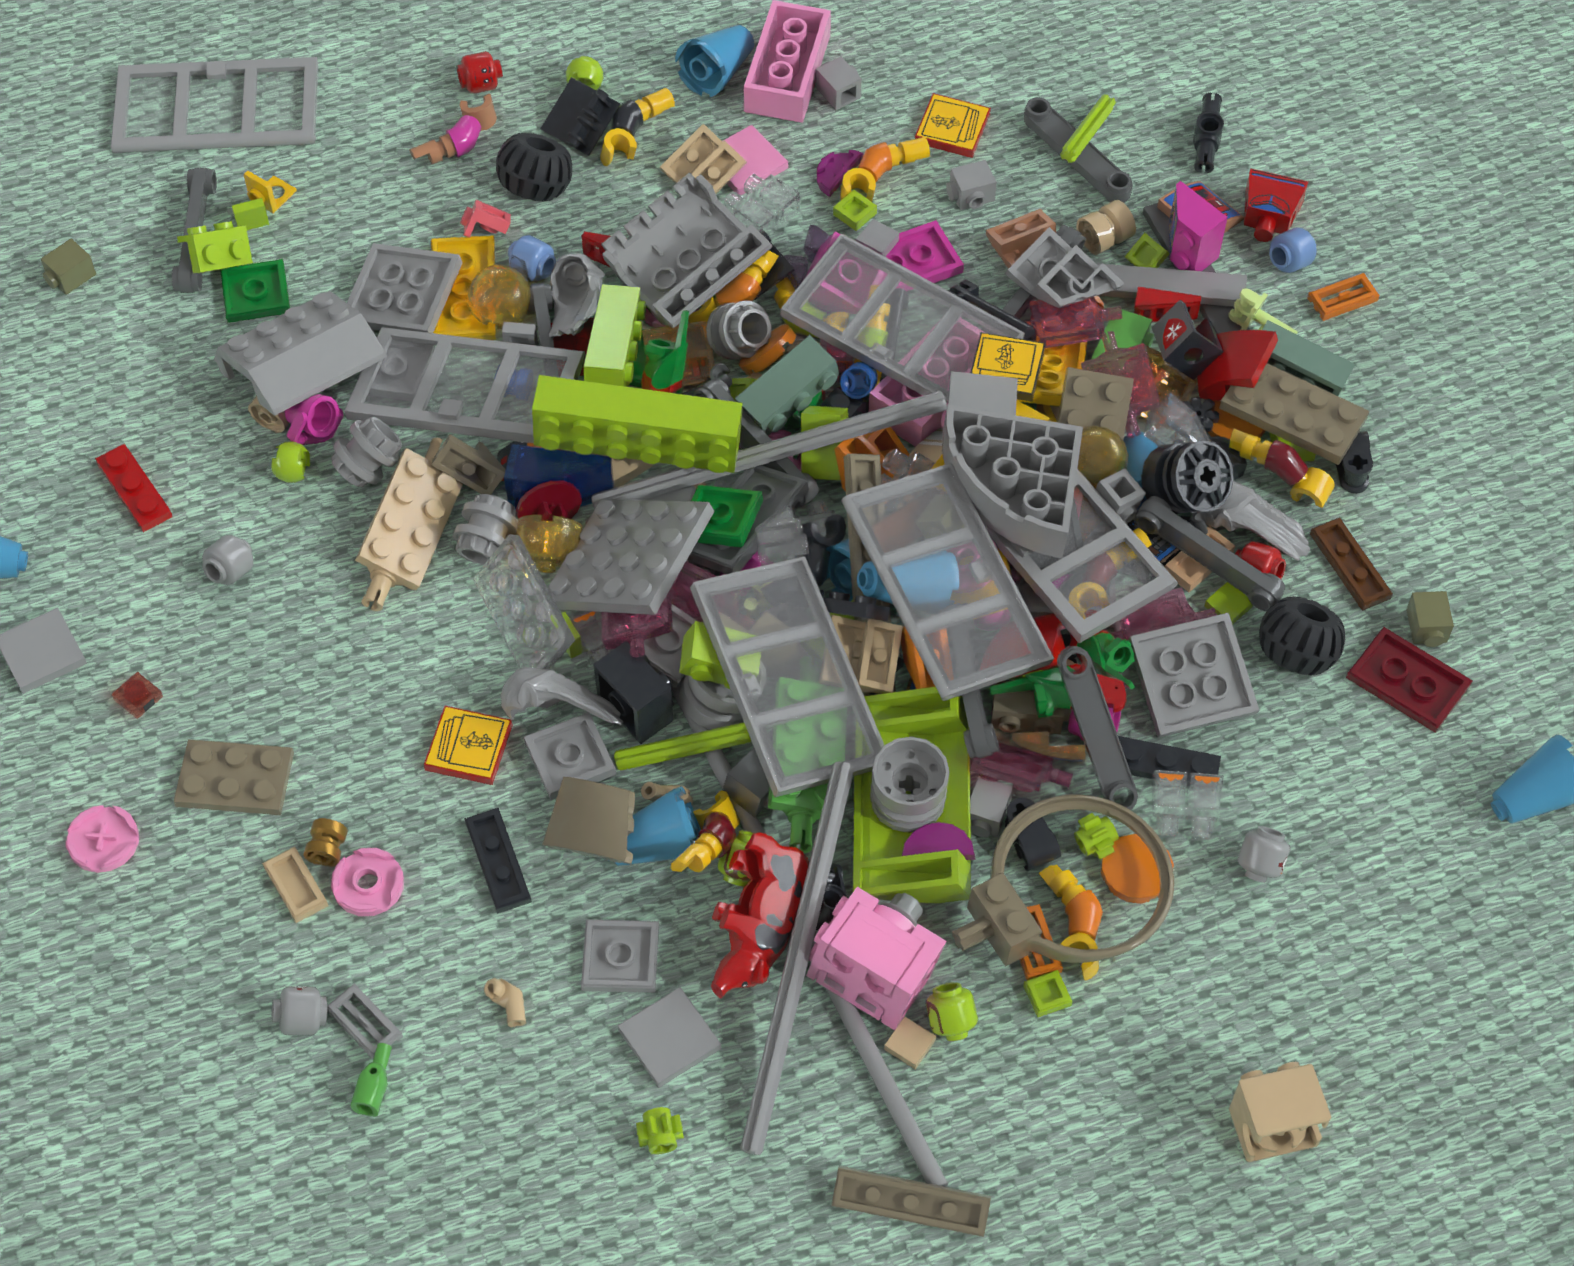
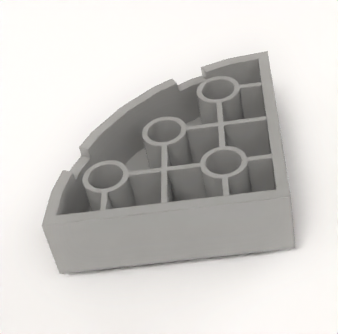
(1016, 473)

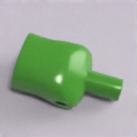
(372, 1083)

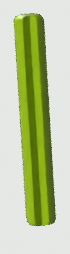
(1087, 128)
(681, 746)

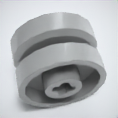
(709, 703)

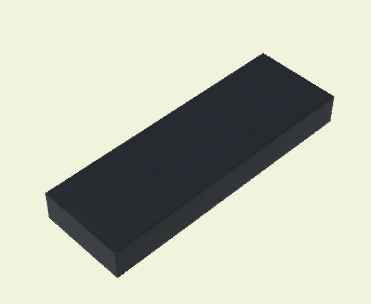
(498, 860)

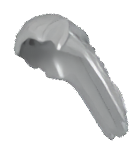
(575, 293)
(1251, 512)
(546, 688)

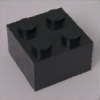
(635, 691)

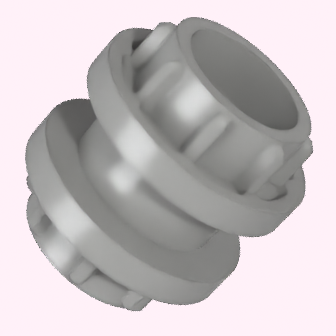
(738, 329)
(362, 456)
(488, 524)

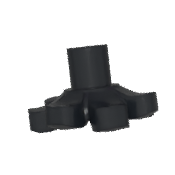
(1204, 411)

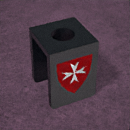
(1184, 345)

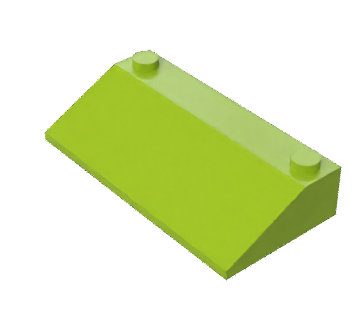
(878, 848)

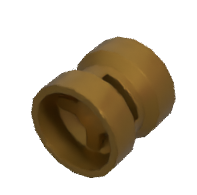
(325, 842)

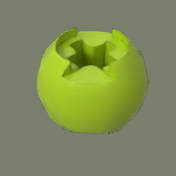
(586, 71)
(290, 462)

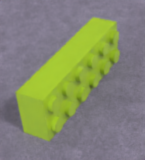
(636, 424)

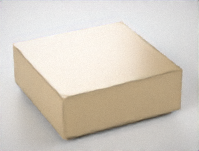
(910, 1042)

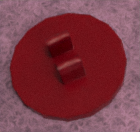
(550, 500)

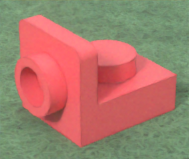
(489, 217)

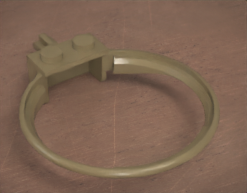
(1007, 921)

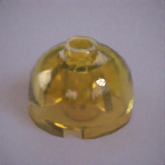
(499, 295)
(1101, 454)
(549, 540)

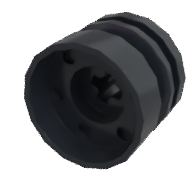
(1188, 476)

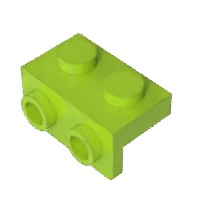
(218, 248)

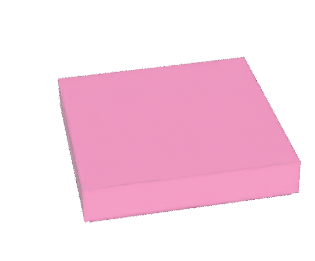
(760, 157)

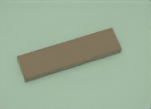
(911, 1201)

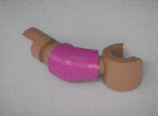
(462, 136)

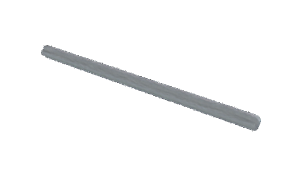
(782, 448)
(797, 959)

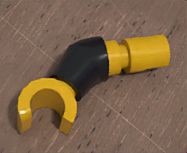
(628, 118)

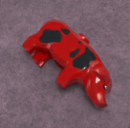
(764, 914)

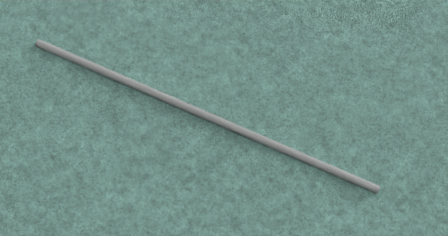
(848, 1012)

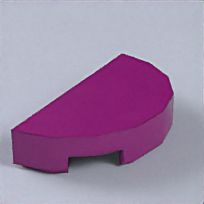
(833, 167)
(937, 838)

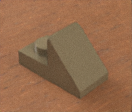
(469, 465)

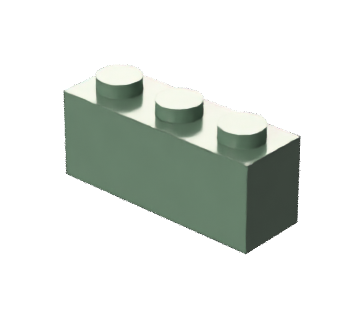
(1308, 360)
(789, 385)

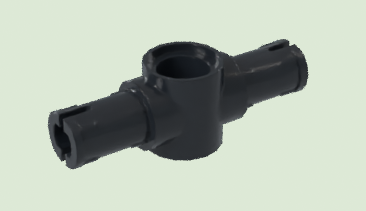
(1208, 132)

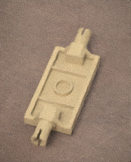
(407, 524)

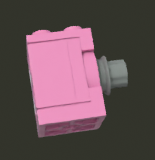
(875, 954)

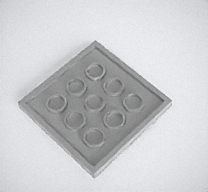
(629, 555)

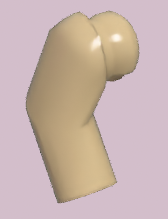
(653, 791)
(508, 997)

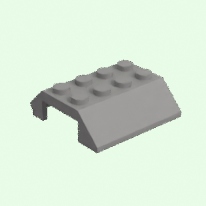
(684, 250)
(302, 351)

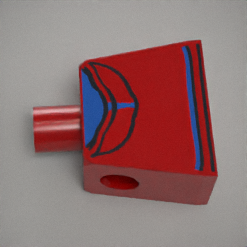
(1272, 203)

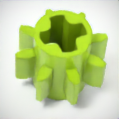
(1096, 836)
(659, 1130)

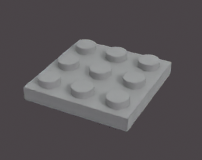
(404, 287)
(1193, 675)

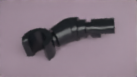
(817, 544)

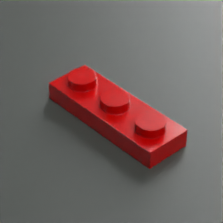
(134, 487)

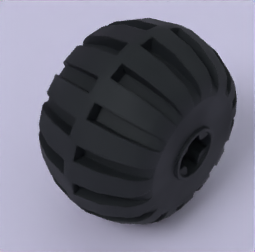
(534, 166)
(1302, 635)

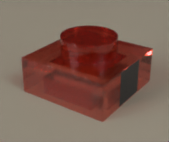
(137, 695)

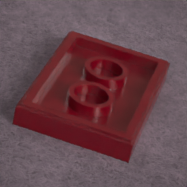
(1409, 679)

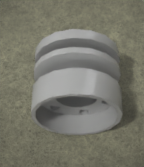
(914, 767)

